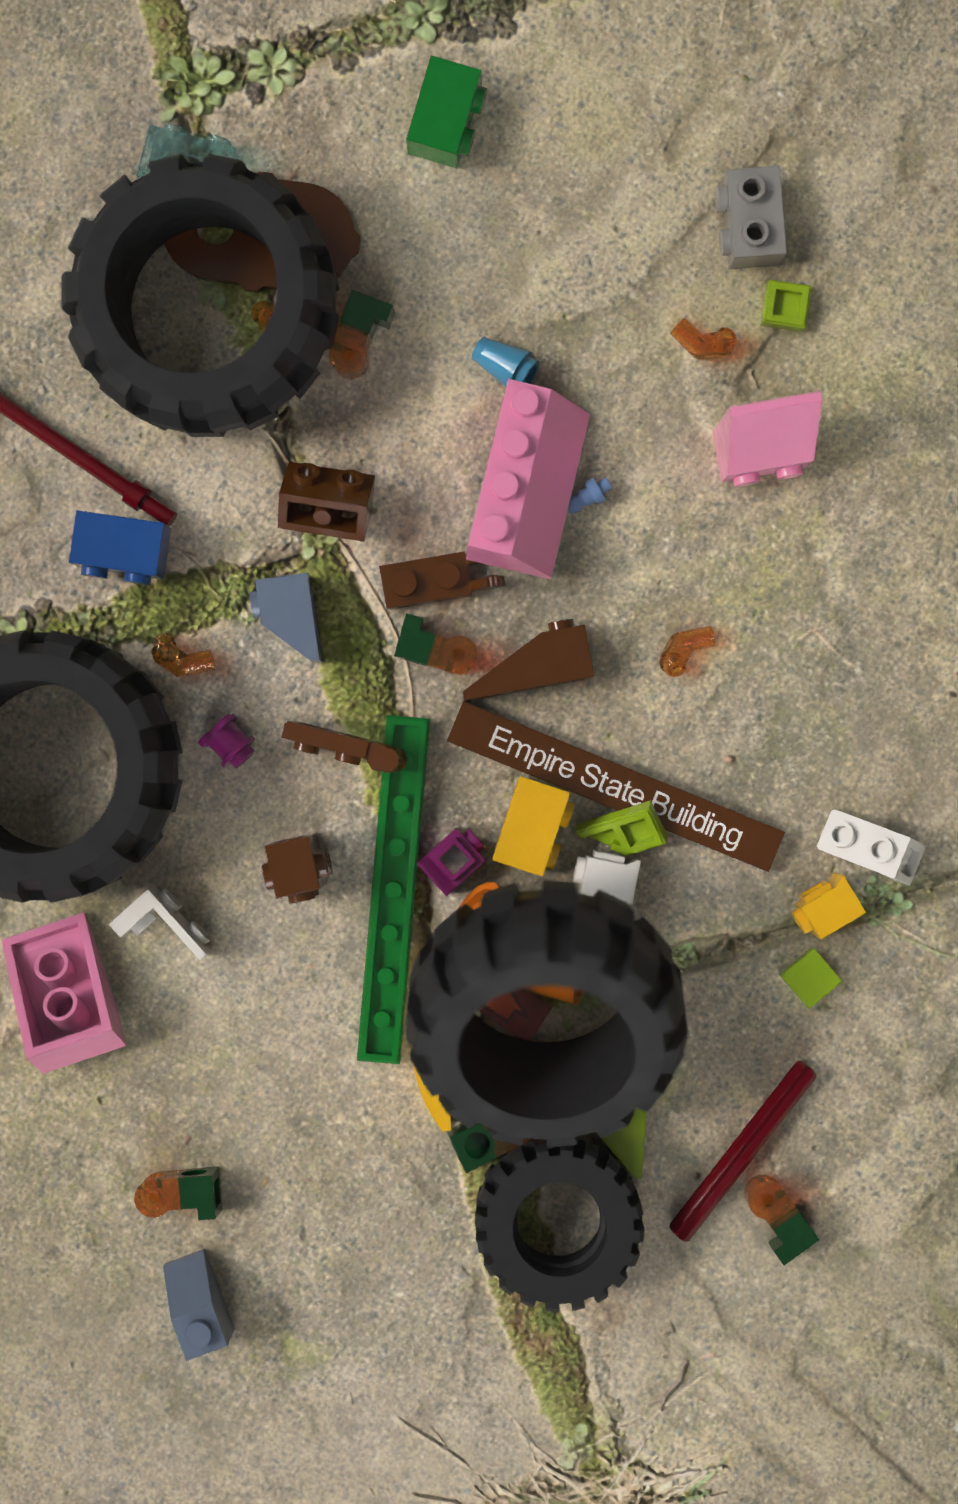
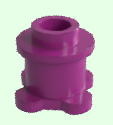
(229, 742)

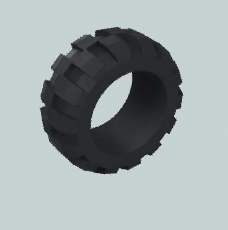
(129, 231)
(145, 757)
(546, 1086)

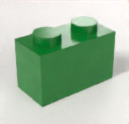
(445, 112)

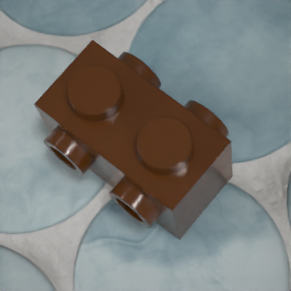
(326, 501)
(296, 868)

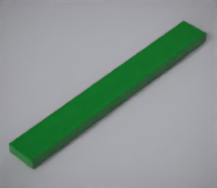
(393, 894)

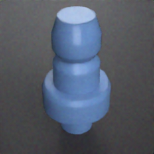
(591, 493)

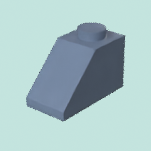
(289, 611)
(197, 1305)

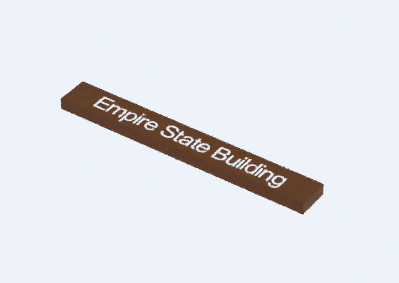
(614, 785)

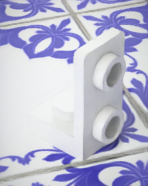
(871, 846)
(139, 917)

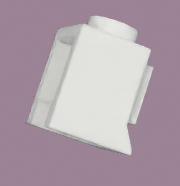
(608, 873)

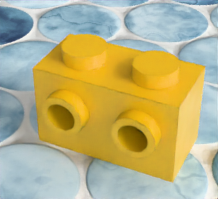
(532, 826)

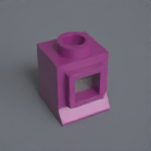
(453, 859)

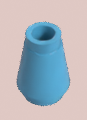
(505, 361)

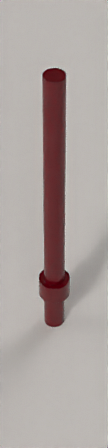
(133, 493)

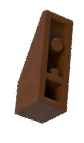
(545, 661)

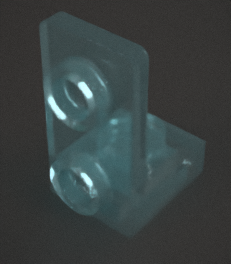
(174, 138)

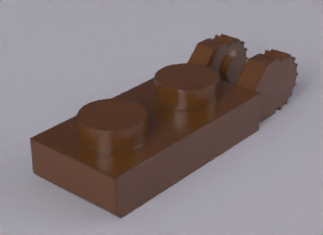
(432, 580)
(347, 747)

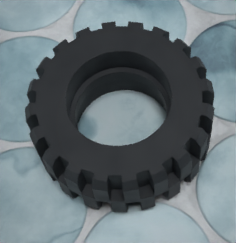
(569, 1276)

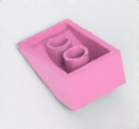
(768, 438)
(62, 994)

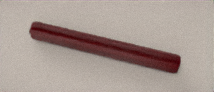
(742, 1151)

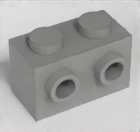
(752, 217)

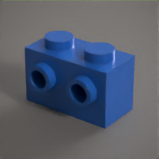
(120, 546)

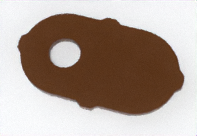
(250, 263)

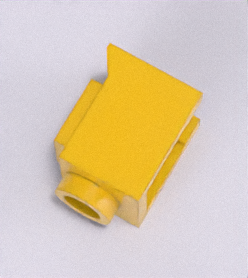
(827, 907)

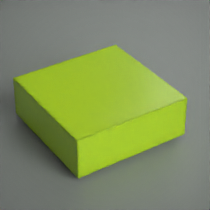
(786, 305)
(810, 977)

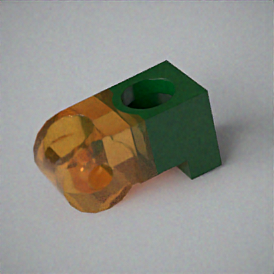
(356, 333)
(449, 655)
(476, 1147)
(179, 1191)
(772, 1204)

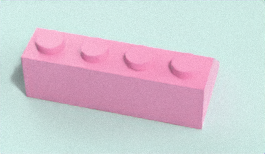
(528, 480)

